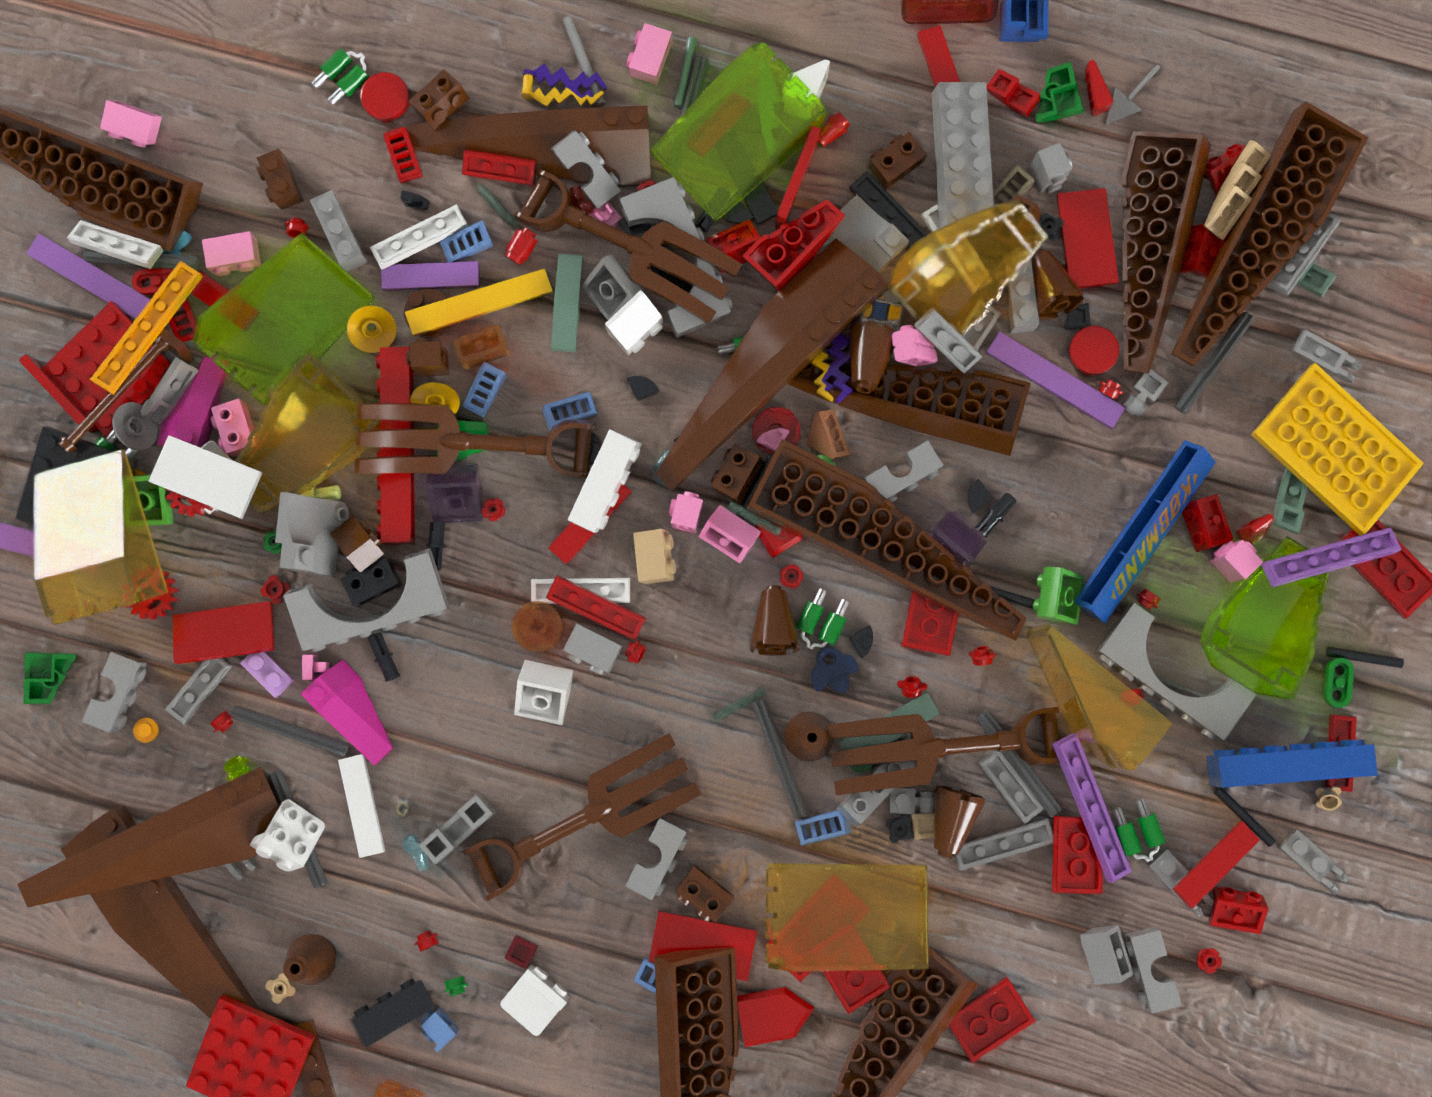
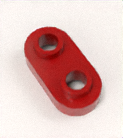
(156, 278)

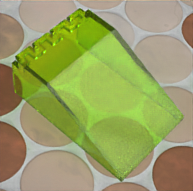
(739, 130)
(278, 316)

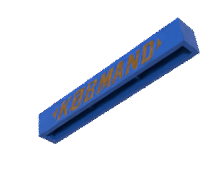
(1145, 531)

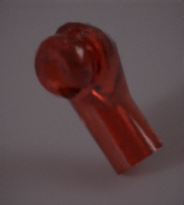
(578, 200)

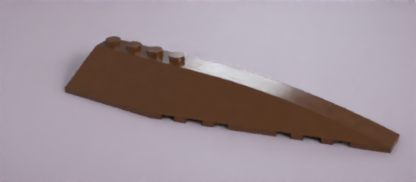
(100, 180)
(1284, 212)
(774, 350)
(868, 530)
(163, 926)
(696, 1021)

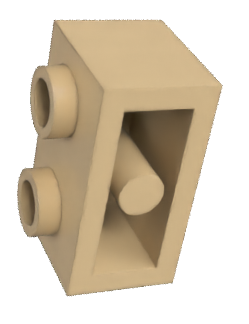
(654, 556)

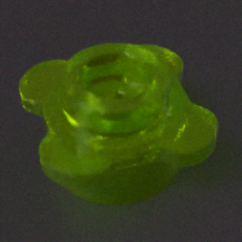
(236, 767)

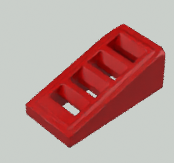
(1098, 92)
(395, 136)
(190, 315)
(1255, 529)

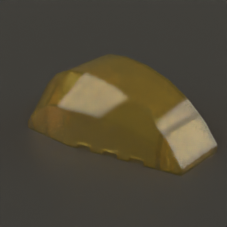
(966, 264)
(304, 433)

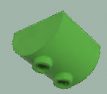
(153, 501)
(1057, 595)

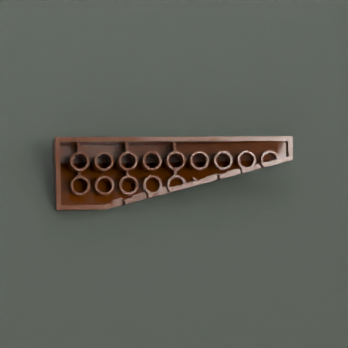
(613, 132)
(1159, 207)
(955, 406)
(184, 839)
(903, 1027)

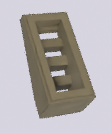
(1017, 170)

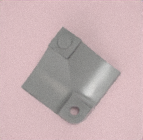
(868, 235)
(305, 533)

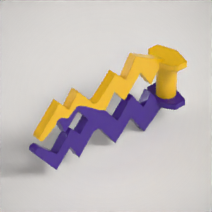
(571, 86)
(833, 370)

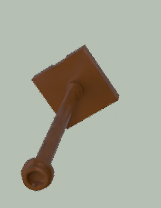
(164, 342)

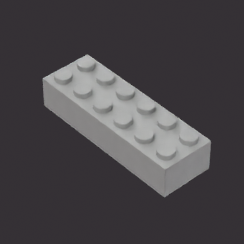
(961, 149)

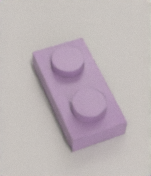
(267, 672)

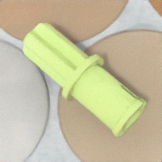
(327, 493)

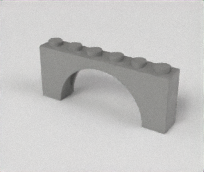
(666, 203)
(320, 625)
(1126, 651)

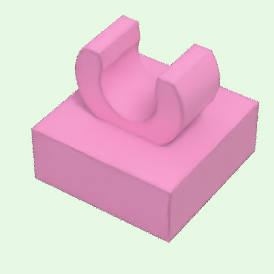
(606, 214)
(312, 667)

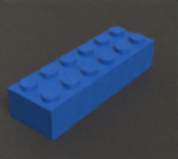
(1295, 764)

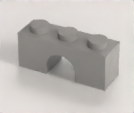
(575, 149)
(337, 230)
(1022, 301)
(922, 463)
(126, 674)
(457, 829)
(648, 879)
(1144, 948)

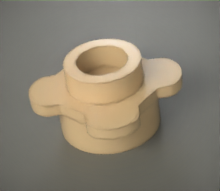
(1326, 802)
(288, 988)

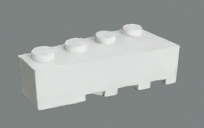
(604, 481)

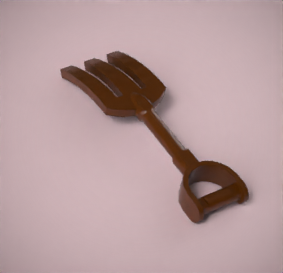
(644, 250)
(449, 440)
(925, 748)
(602, 808)

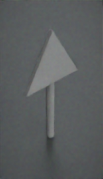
(1122, 105)

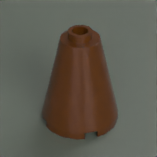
(1053, 286)
(869, 354)
(774, 624)
(797, 732)
(954, 818)
(310, 960)

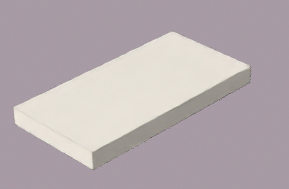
(205, 477)

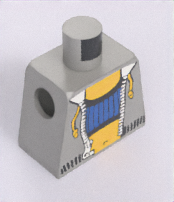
(885, 311)

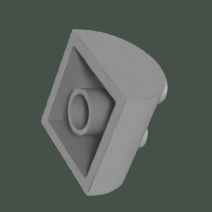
(610, 286)

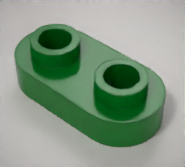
(1341, 683)

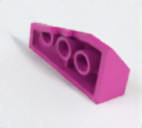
(192, 414)
(345, 704)

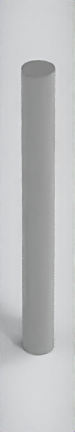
(582, 57)

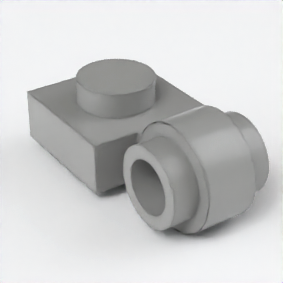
(1148, 388)
(904, 801)

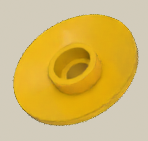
(367, 339)
(436, 394)

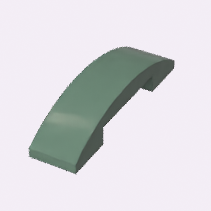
(1289, 503)

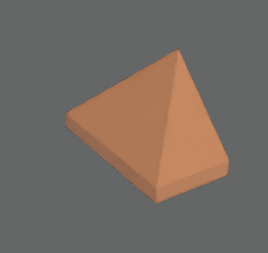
(827, 435)

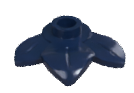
(835, 673)

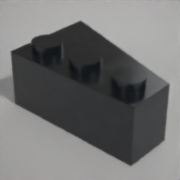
(391, 1012)

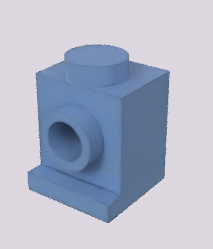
(438, 1028)

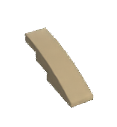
(1235, 190)

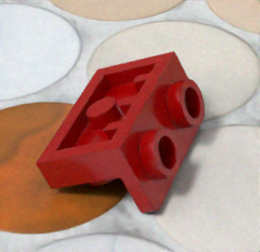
(1220, 166)
(735, 240)
(1201, 251)
(1207, 523)
(1238, 910)

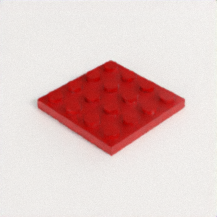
(86, 352)
(248, 1054)

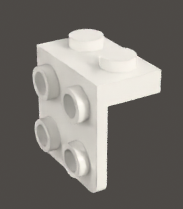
(289, 836)
(534, 1000)

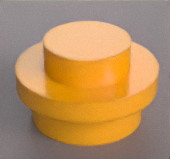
(146, 730)

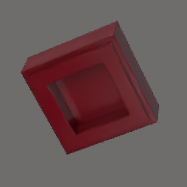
(521, 951)

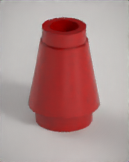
(833, 128)

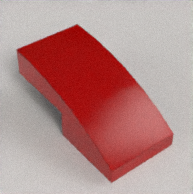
(1013, 94)

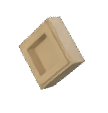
(922, 825)

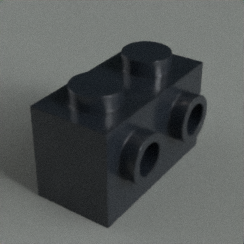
(371, 582)

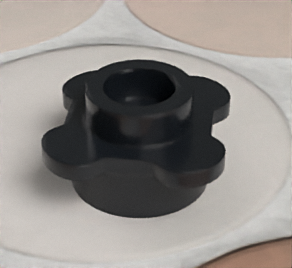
(1056, 224)
(902, 822)

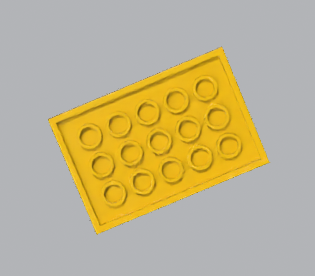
(1337, 449)

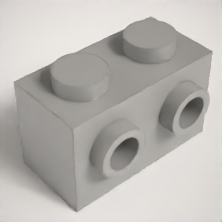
(1050, 168)
(592, 648)
(1106, 955)

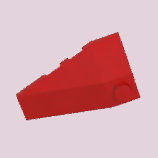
(794, 245)

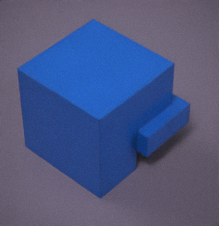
(1023, 20)

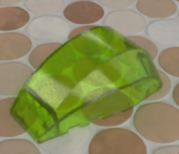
(1265, 632)

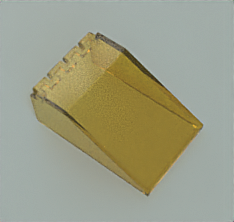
(92, 540)
(1096, 705)
(847, 917)

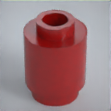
(521, 246)

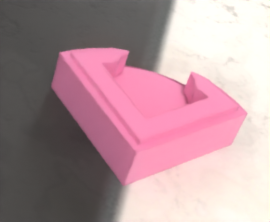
(772, 438)

